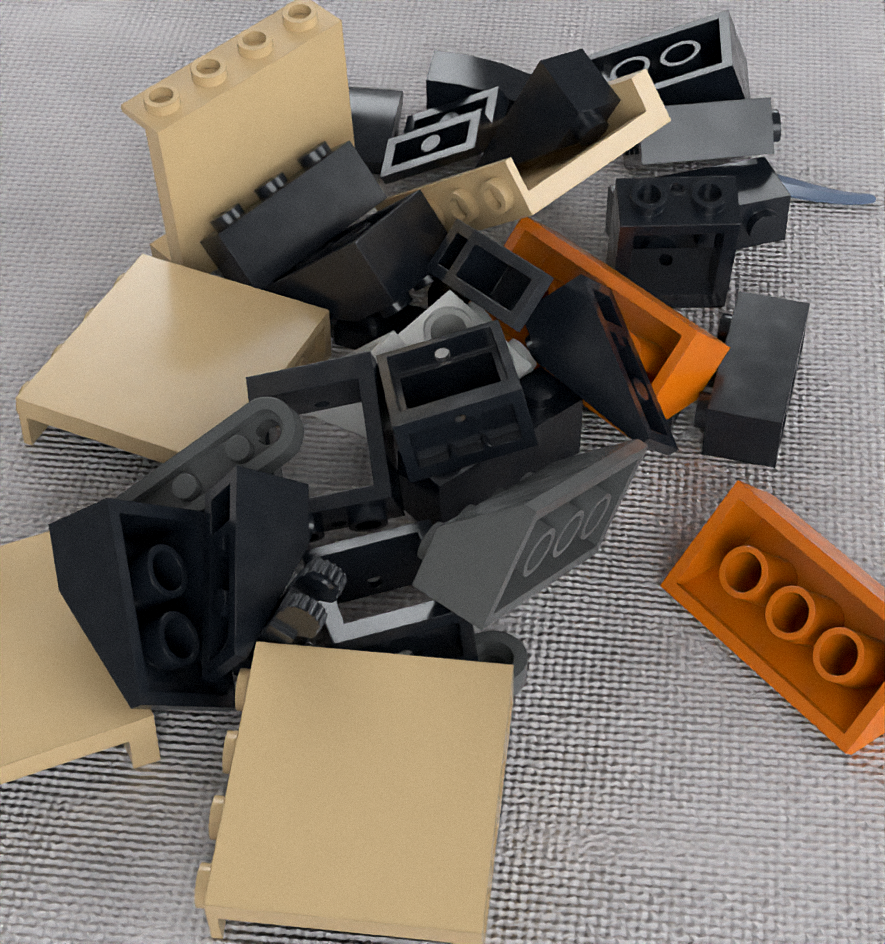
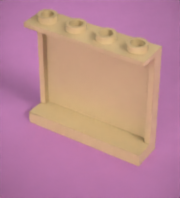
(241, 120)
(512, 192)
(168, 359)
(52, 681)
(360, 794)

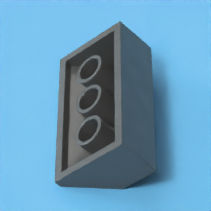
(525, 534)

